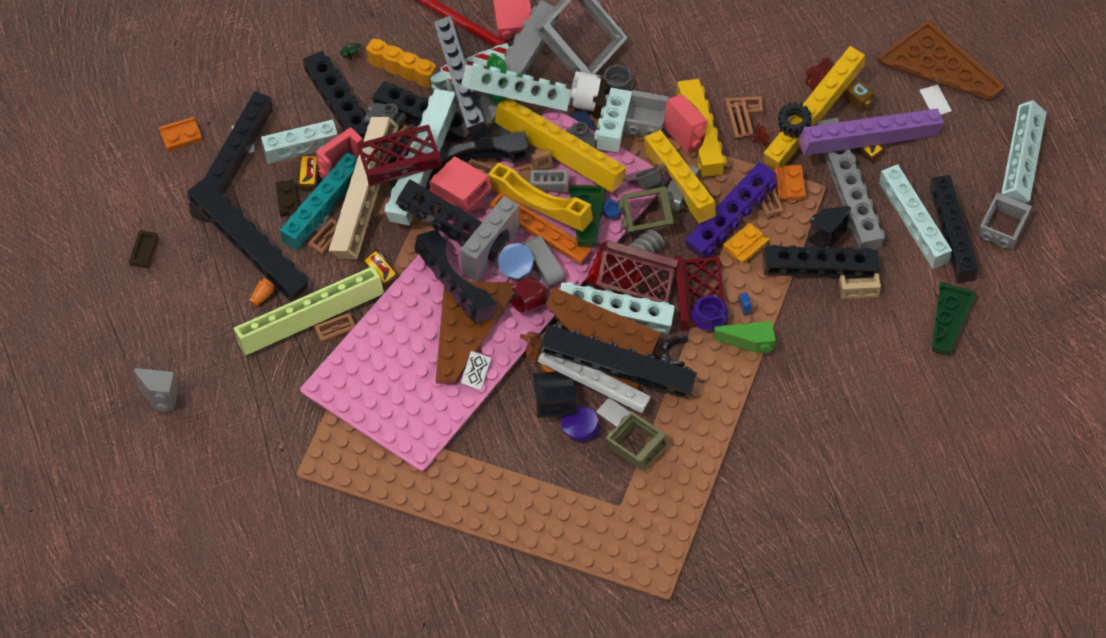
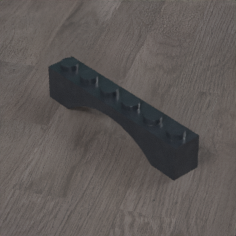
(507, 147)
(473, 300)

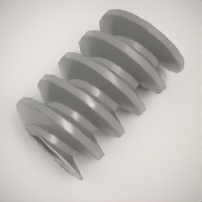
(648, 241)

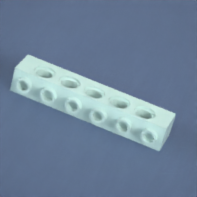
(473, 80)
(1024, 152)
(915, 216)
(625, 302)

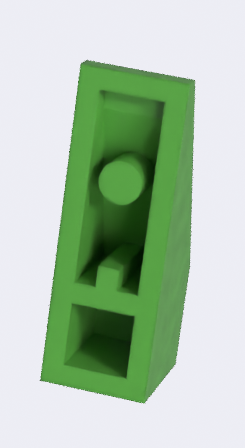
(749, 336)

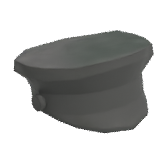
(619, 78)

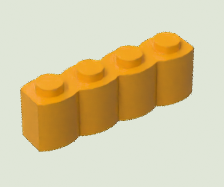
(399, 62)

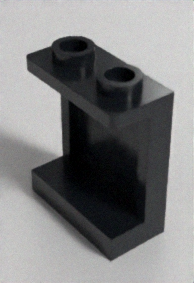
(554, 394)

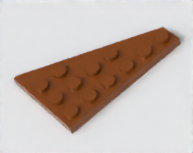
(937, 58)
(601, 323)
(461, 335)

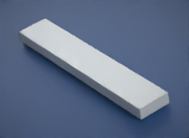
(598, 381)

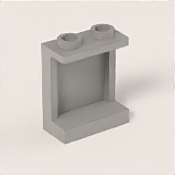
(645, 113)

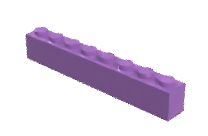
(870, 131)

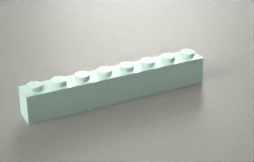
(439, 116)

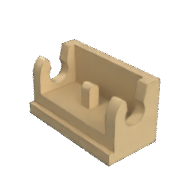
(859, 287)

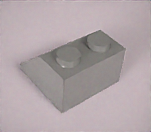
(157, 388)

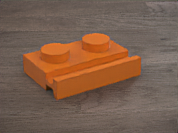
(180, 134)
(790, 183)

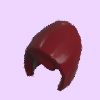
(532, 295)

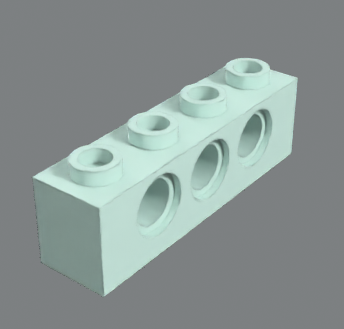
(613, 120)
(298, 141)

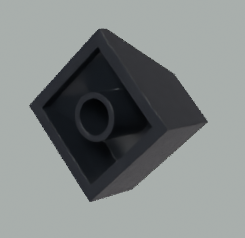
(829, 226)

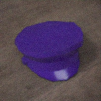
(709, 313)
(581, 426)

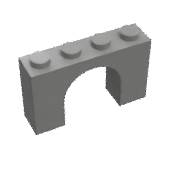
(474, 253)

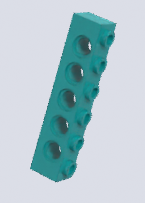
(319, 203)

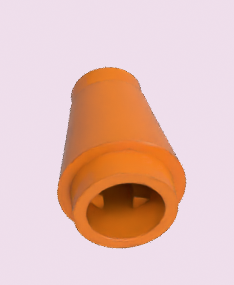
(261, 292)

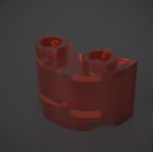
(817, 74)

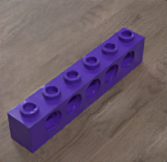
(733, 201)

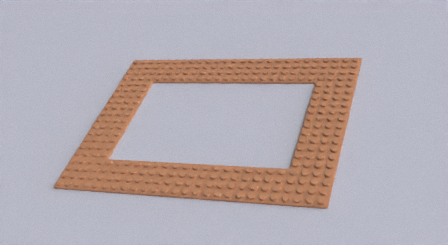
(652, 530)

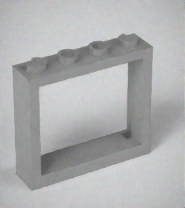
(565, 53)

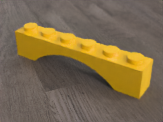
(709, 156)
(696, 196)
(566, 210)

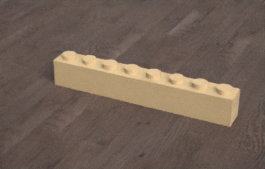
(360, 196)

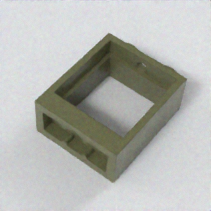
(667, 219)
(649, 452)

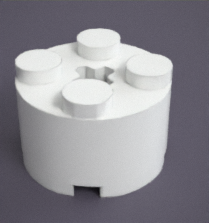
(584, 91)

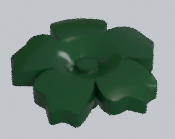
(351, 49)

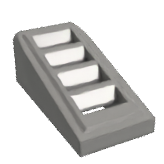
(559, 186)

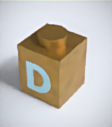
(859, 96)

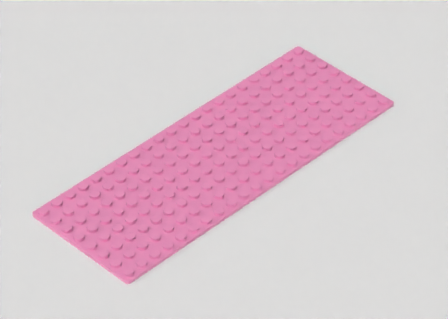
(387, 364)

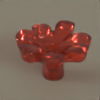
(760, 135)

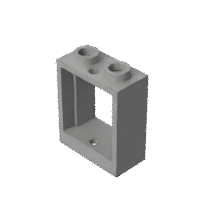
(1003, 204)

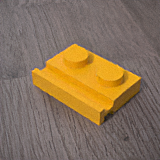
(746, 243)

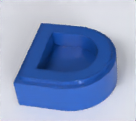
(611, 209)
(745, 303)

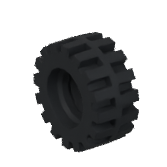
(793, 109)

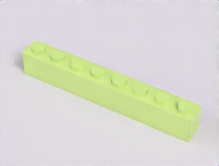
(308, 310)

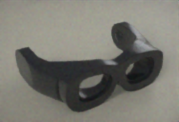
(668, 344)

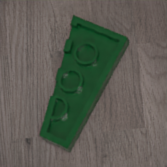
(595, 196)
(951, 314)

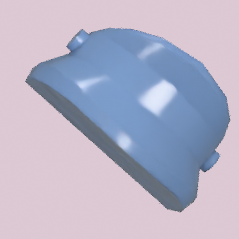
(515, 261)

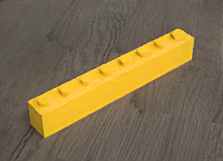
(818, 103)
(561, 144)

